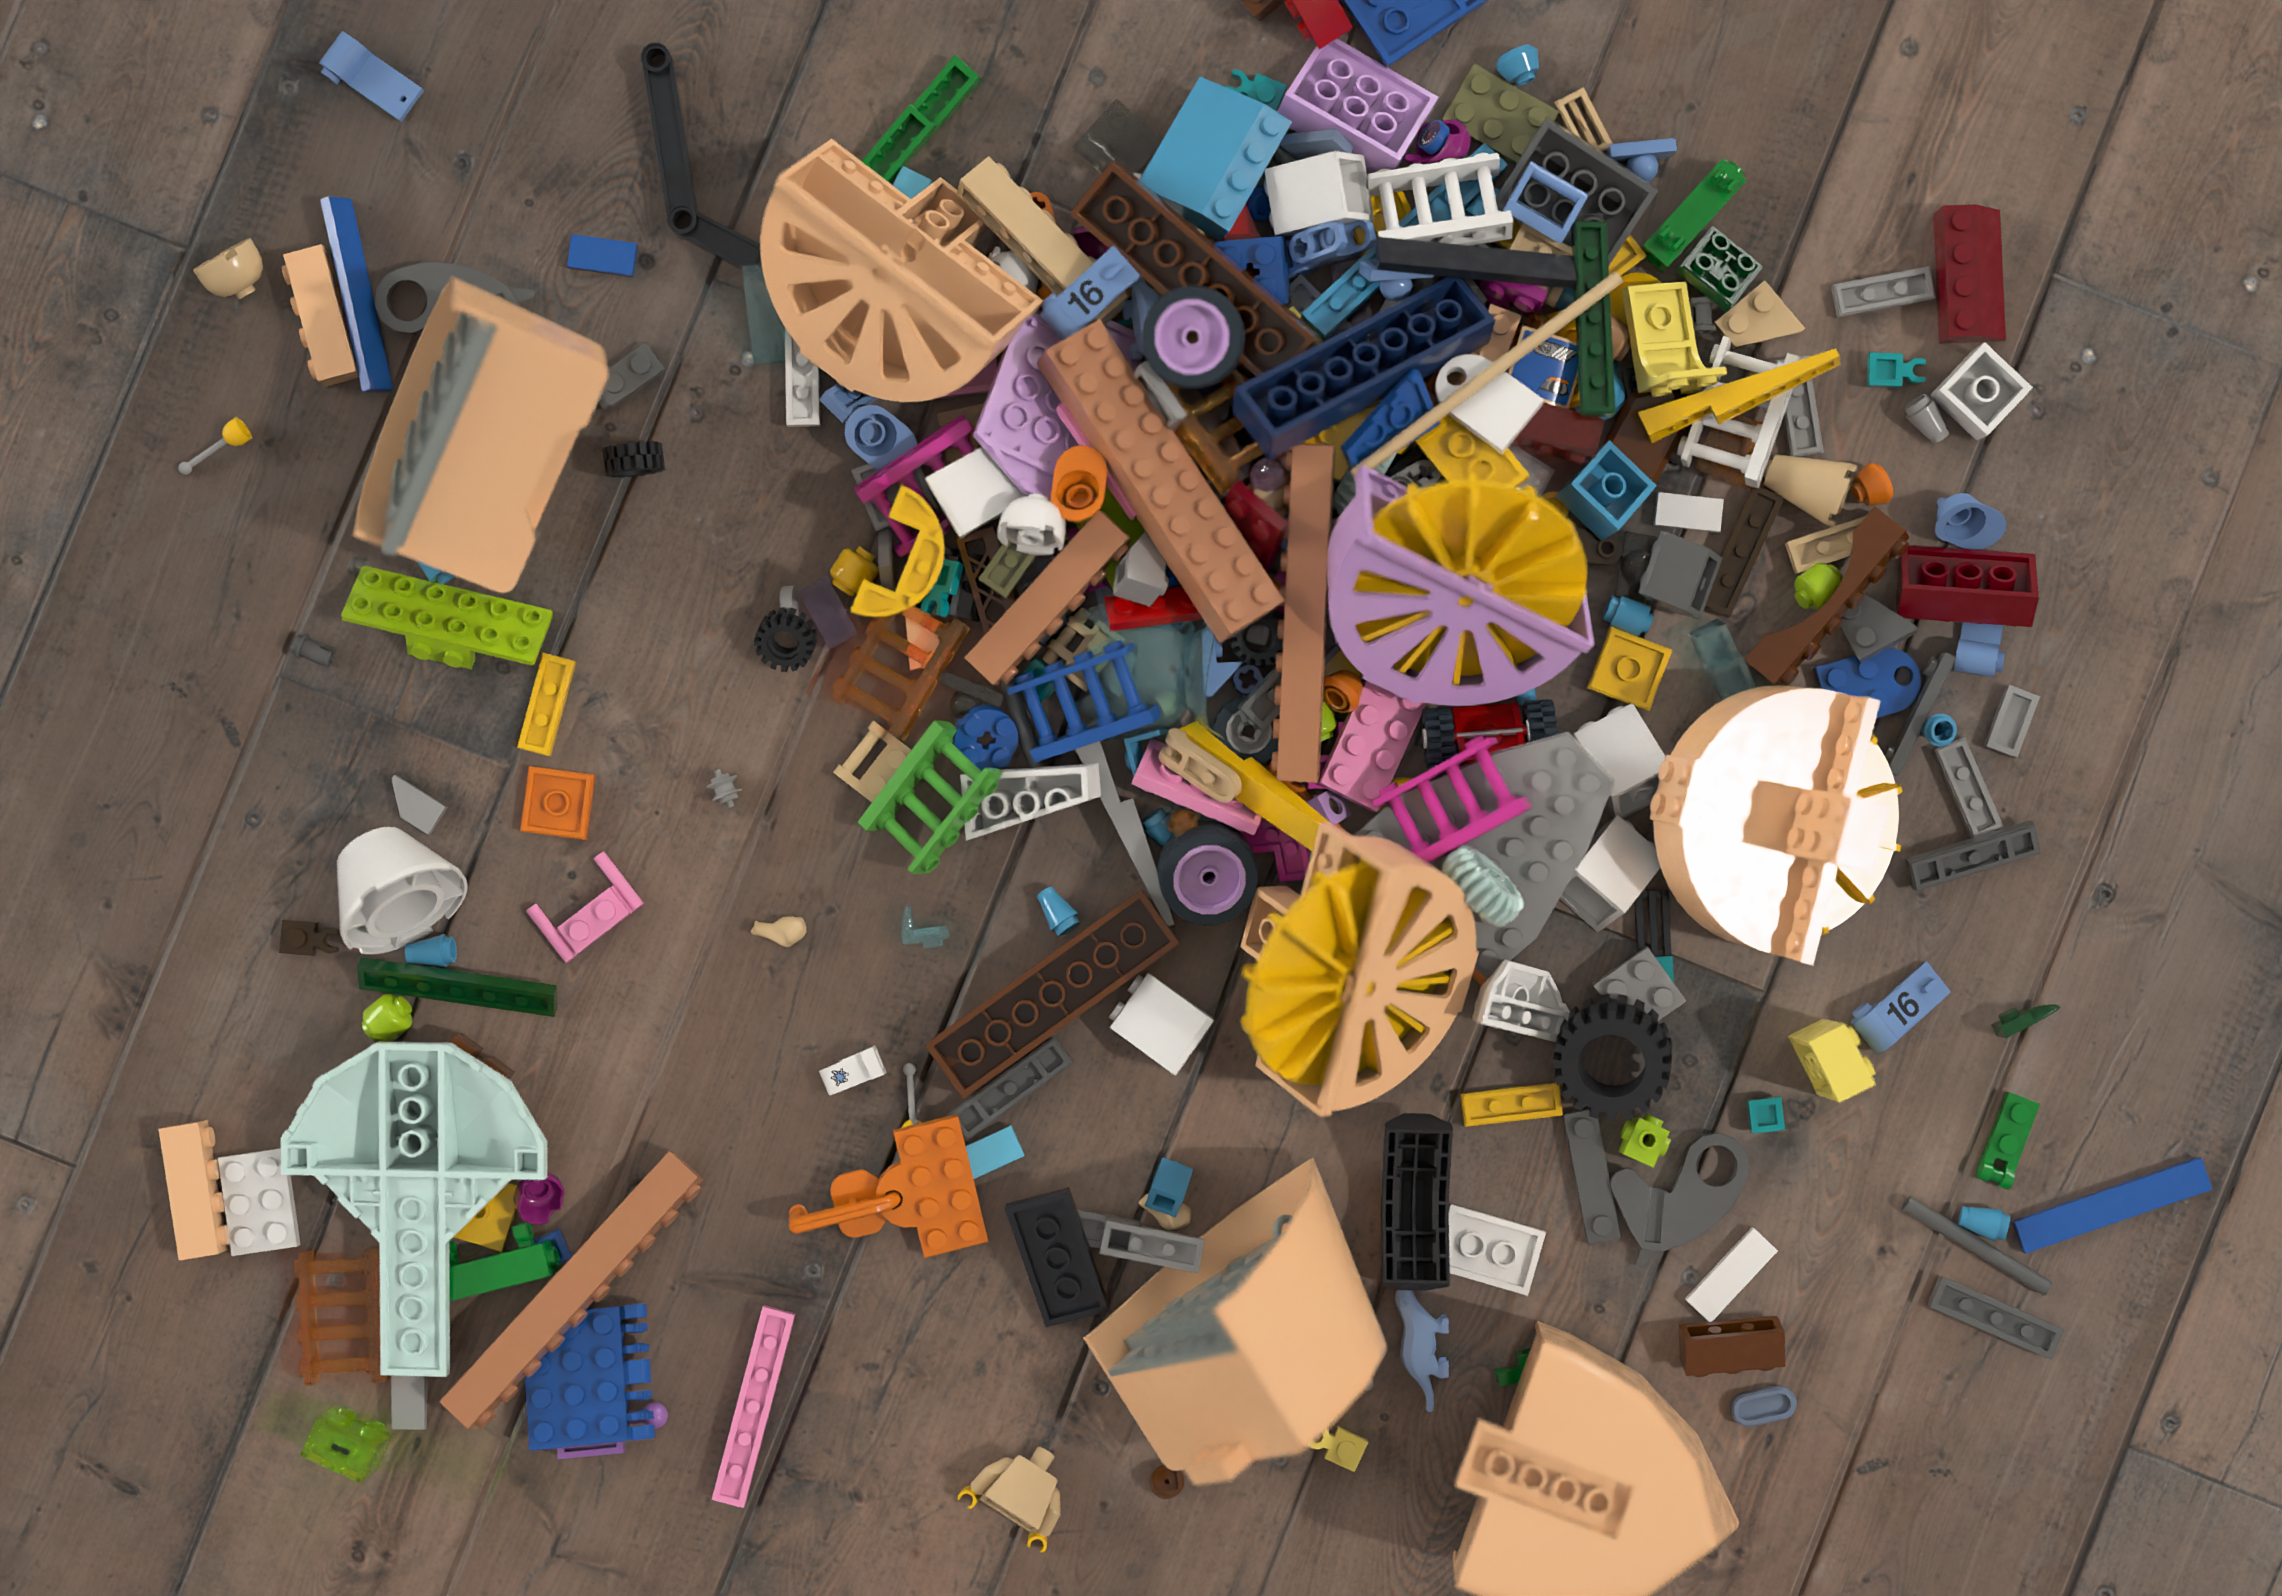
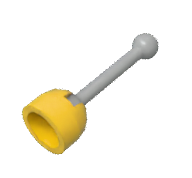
(233, 433)
(909, 1070)

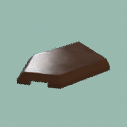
(1633, 440)

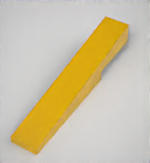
(1734, 397)
(1262, 790)

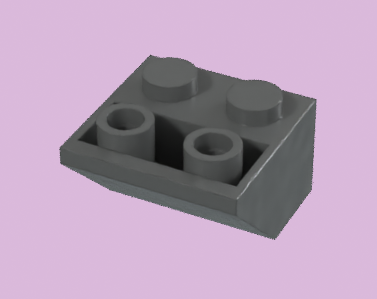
(1679, 575)

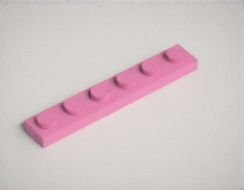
(753, 1406)

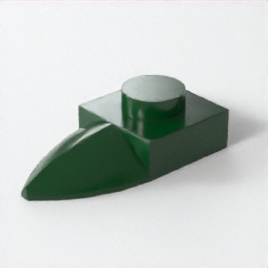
(2014, 1021)

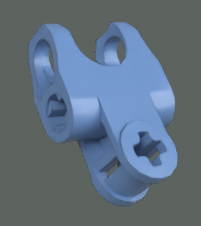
(1325, 245)

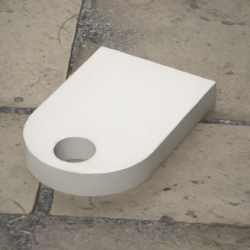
(1496, 410)

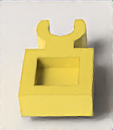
(1342, 1447)

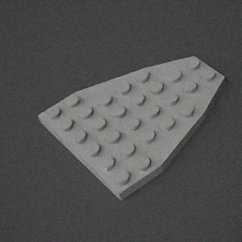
(1532, 849)

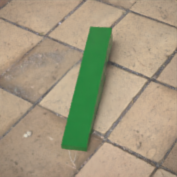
(922, 119)

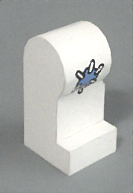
(853, 1071)

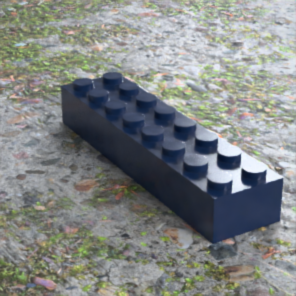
(1361, 365)

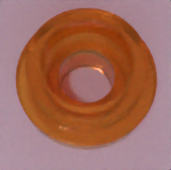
(1182, 822)

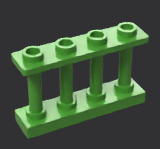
(901, 791)

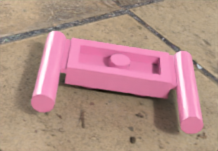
(594, 918)

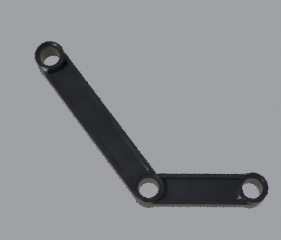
(676, 168)

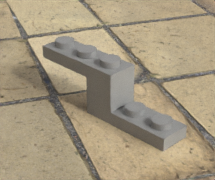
(1128, 1240)

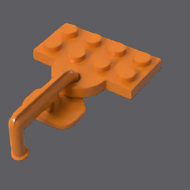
(934, 1189)

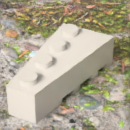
(1031, 794)

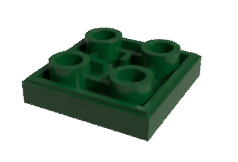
(1719, 269)

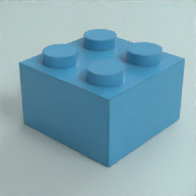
(1606, 491)

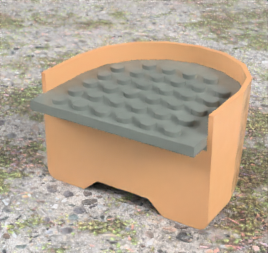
(478, 436)

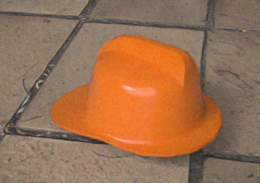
(1079, 483)

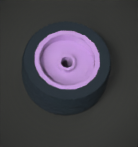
(1219, 337)
(1212, 897)

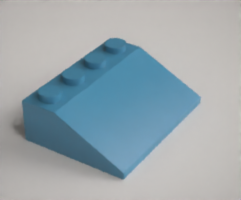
(1214, 155)

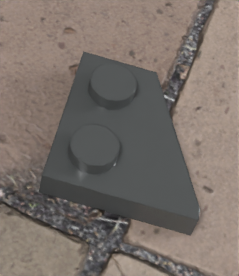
(1874, 628)

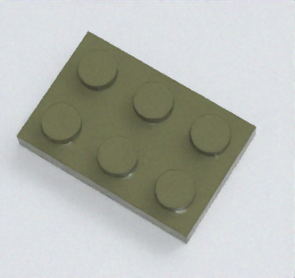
(1498, 113)

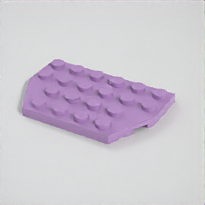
(1019, 413)

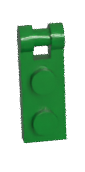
(2007, 1139)

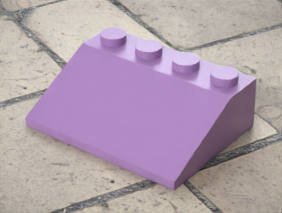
(1359, 99)

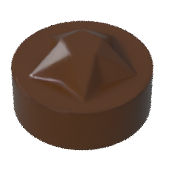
(1166, 1482)

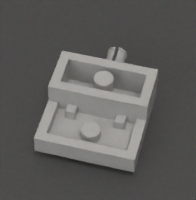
(1644, 980)

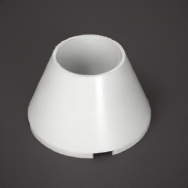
(393, 890)

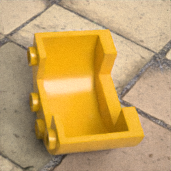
(922, 565)

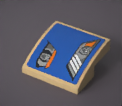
(1549, 369)

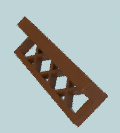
(992, 545)

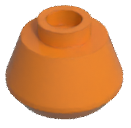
(1872, 485)
(1342, 691)

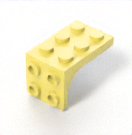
(1665, 340)

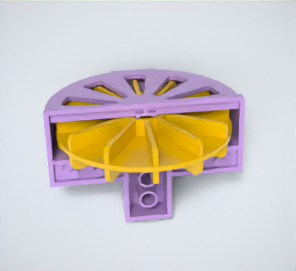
(1456, 589)

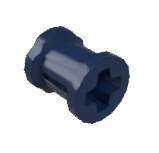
(1237, 683)

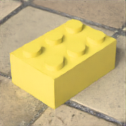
(1832, 1059)

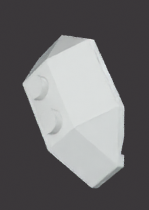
(1521, 1001)

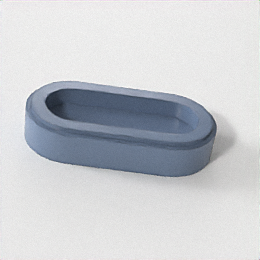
(1763, 1406)

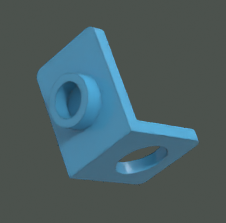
(1134, 749)

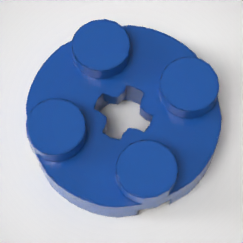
(1001, 729)

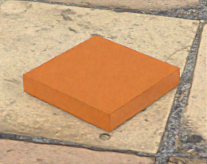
(558, 803)

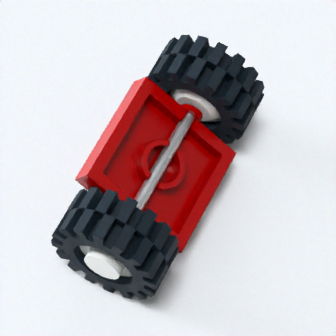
(1495, 721)

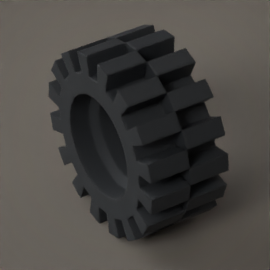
(633, 459)
(780, 655)
(1254, 657)

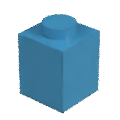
(1169, 1187)

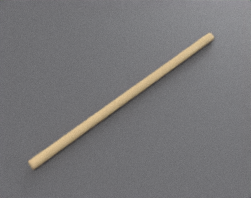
(1490, 373)

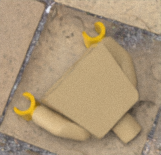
(1021, 1493)

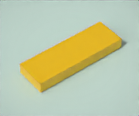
(546, 704)
(1511, 1104)

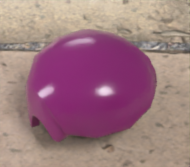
(538, 1199)

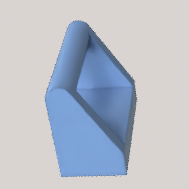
(1534, 218)

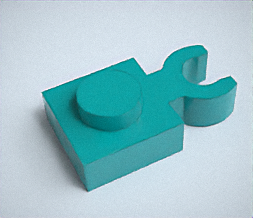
(1261, 89)
(1888, 370)
(945, 585)

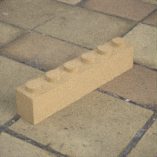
(1028, 230)

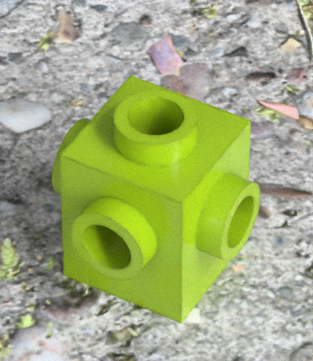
(1653, 1147)

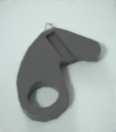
(433, 278)
(1691, 1208)

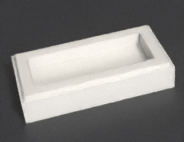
(1688, 512)

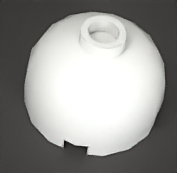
(1032, 525)

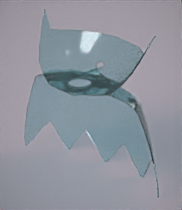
(1149, 666)

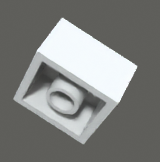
(1981, 391)

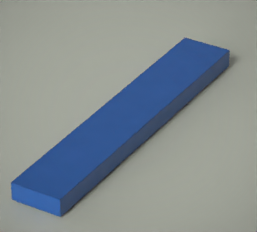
(356, 294)
(2112, 1205)

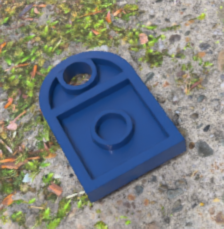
(1873, 679)

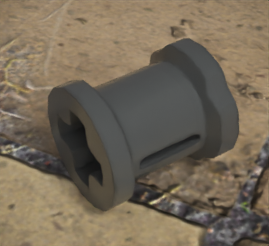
(1702, 315)

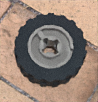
(1230, 724)

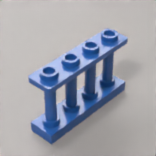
(1078, 733)

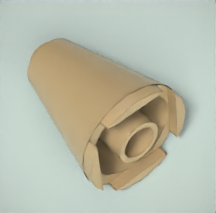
(1811, 484)

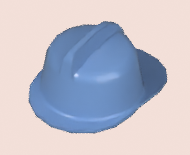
(877, 435)
(1968, 522)

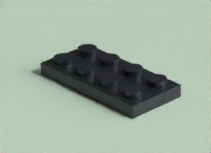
(1057, 1257)

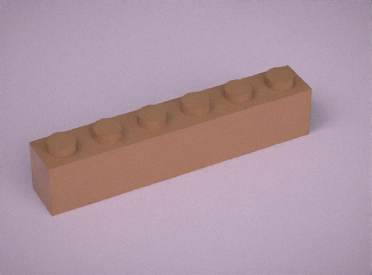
(1049, 598)

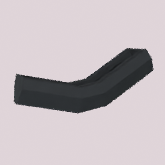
(1416, 1202)

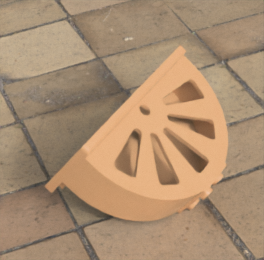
(884, 282)

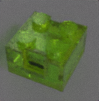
(347, 1443)

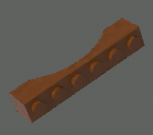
(1873, 546)

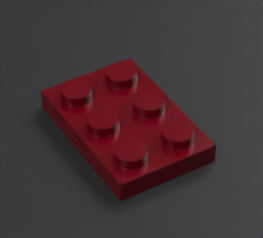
(1256, 522)

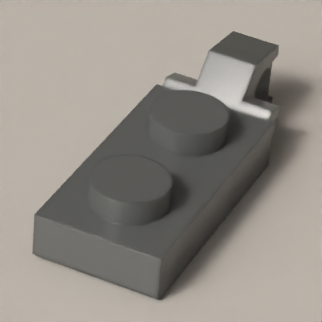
(629, 376)

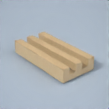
(1592, 114)

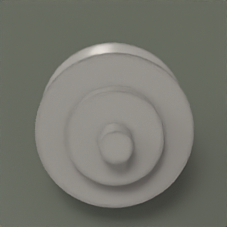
(724, 788)

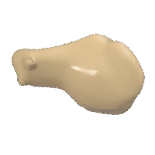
(784, 931)
(1166, 1221)

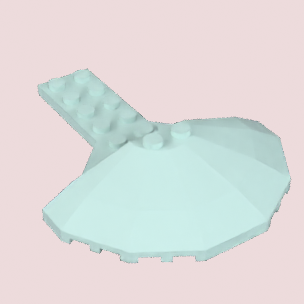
(414, 1151)

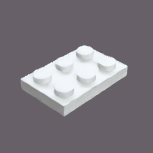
(258, 1202)
(1493, 1249)

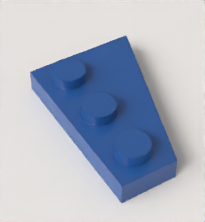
(1394, 414)

